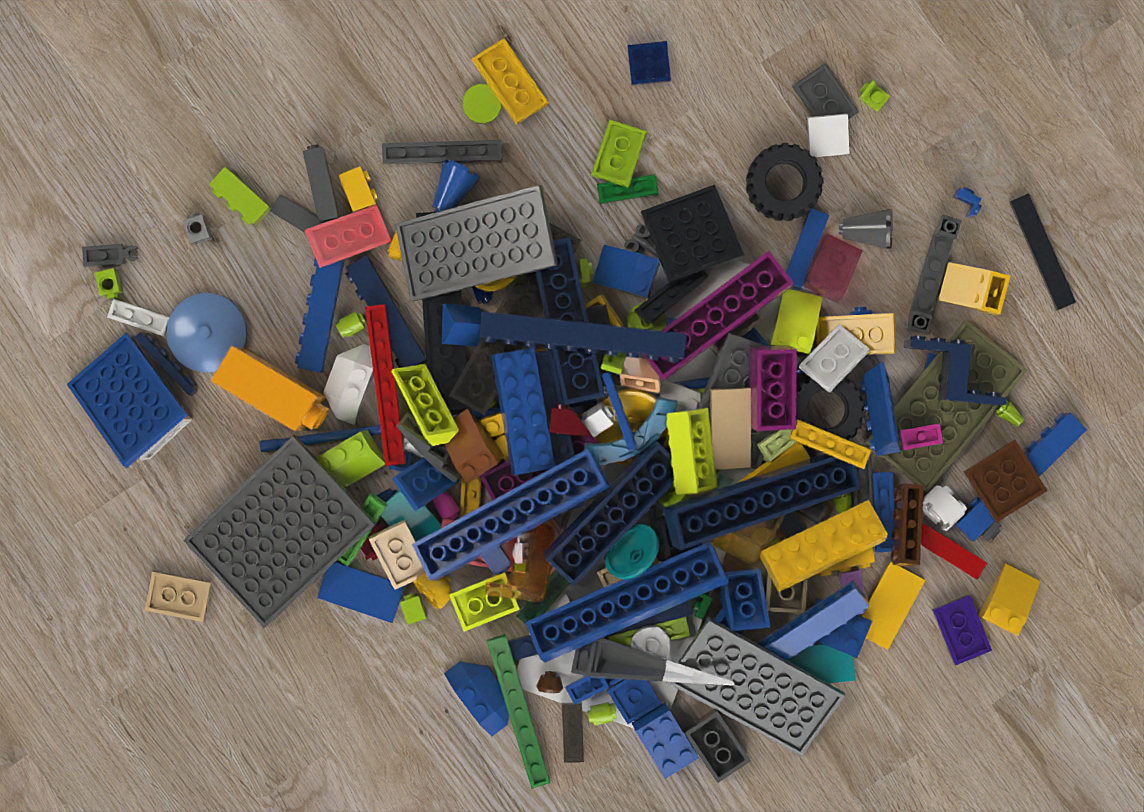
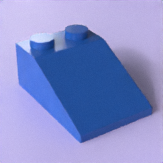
(626, 271)
(744, 600)

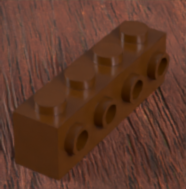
(907, 525)

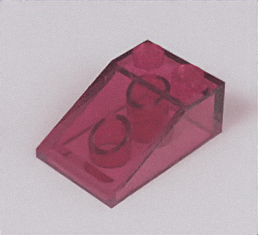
(832, 268)

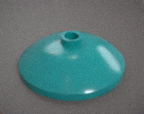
(632, 552)

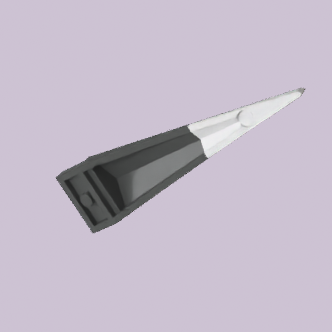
(616, 661)

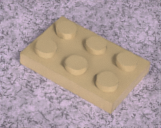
(397, 554)
(178, 596)

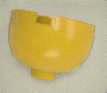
(435, 590)

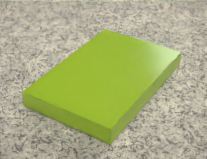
(619, 153)

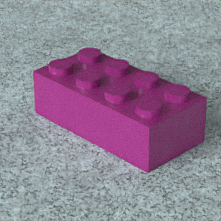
(773, 387)

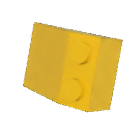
(1010, 599)

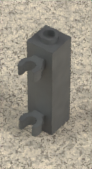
(321, 183)

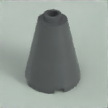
(869, 228)

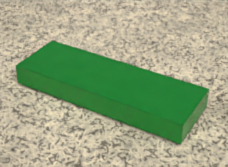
(639, 187)

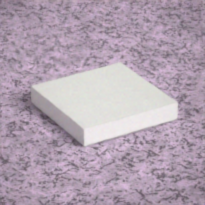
(828, 135)

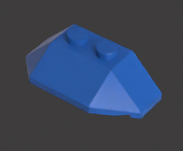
(480, 694)

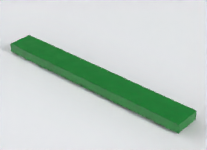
(518, 711)

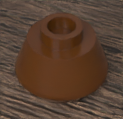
(550, 683)

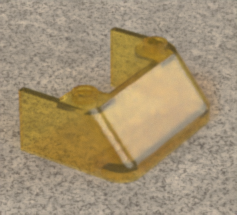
(747, 548)

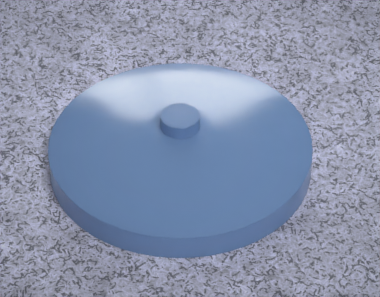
(204, 330)

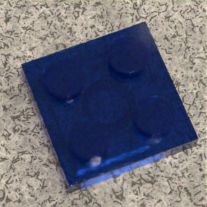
(649, 63)

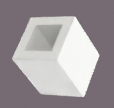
(598, 418)

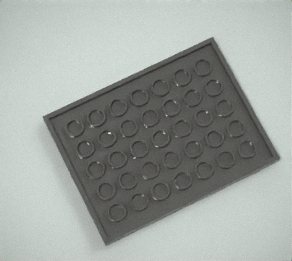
(279, 531)

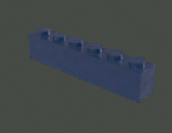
(374, 292)

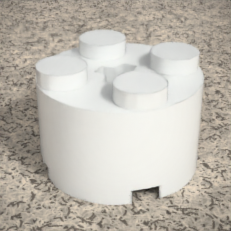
(943, 507)

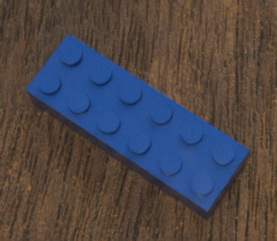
(523, 411)

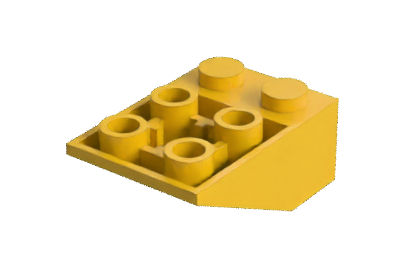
(974, 288)

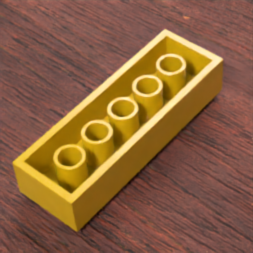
(823, 545)

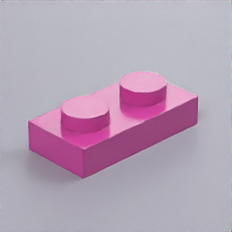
(921, 436)

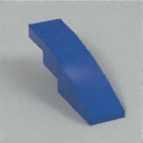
(588, 687)

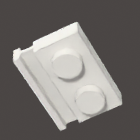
(520, 549)

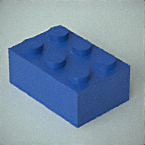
(665, 740)

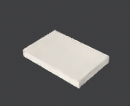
(834, 358)

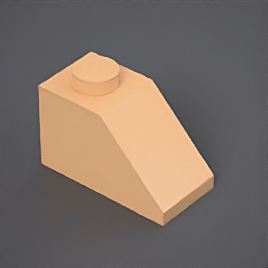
(639, 375)

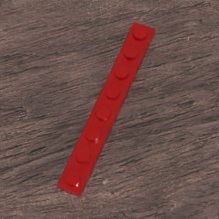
(385, 384)

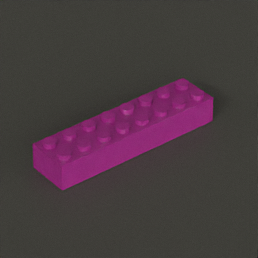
(725, 310)

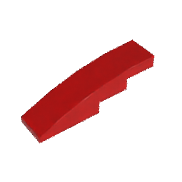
(952, 552)

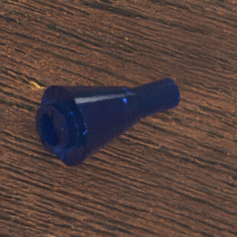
(482, 296)

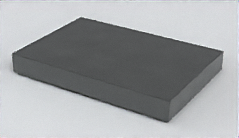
(824, 94)

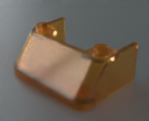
(533, 582)

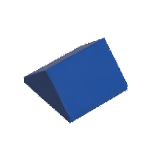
(461, 325)

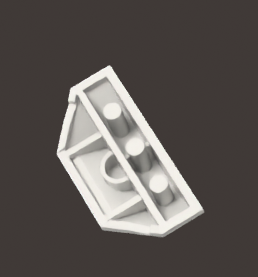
(349, 383)

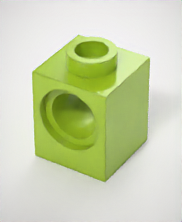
(101, 279)
(413, 608)

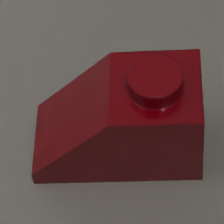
(566, 422)

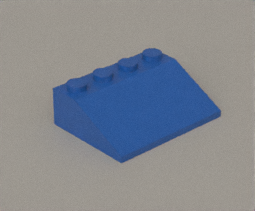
(881, 411)

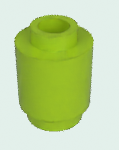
(351, 324)
(602, 713)

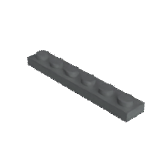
(439, 151)

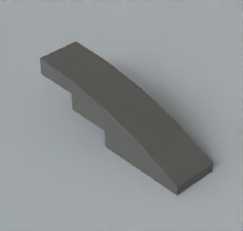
(436, 455)

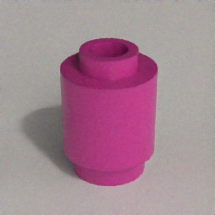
(446, 506)

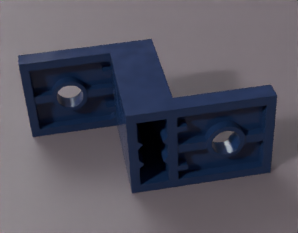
(955, 370)

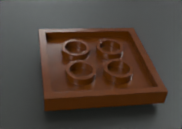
(1005, 481)

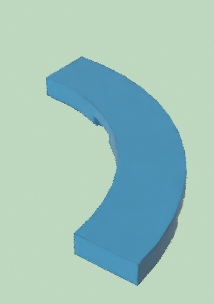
(643, 436)

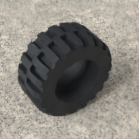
(803, 163)
(852, 402)

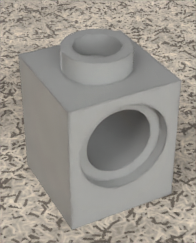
(203, 235)

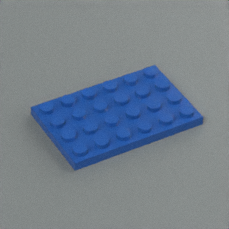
(127, 400)

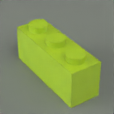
(239, 197)

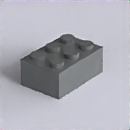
(716, 745)

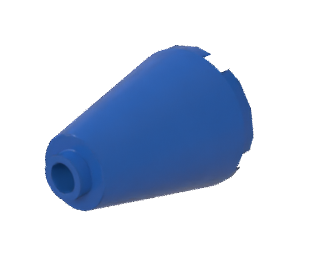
(453, 185)

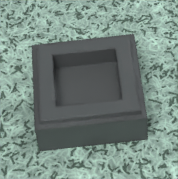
(992, 532)

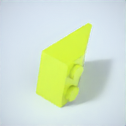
(796, 320)
(477, 608)

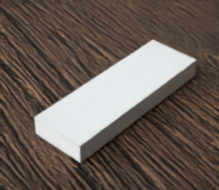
(138, 317)

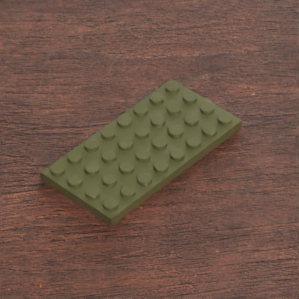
(989, 371)

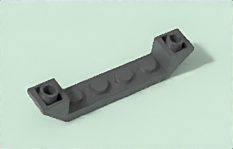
(931, 274)

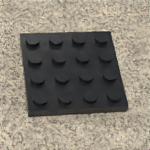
(692, 234)

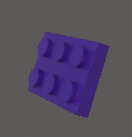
(961, 630)

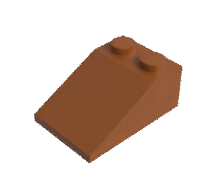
(472, 447)

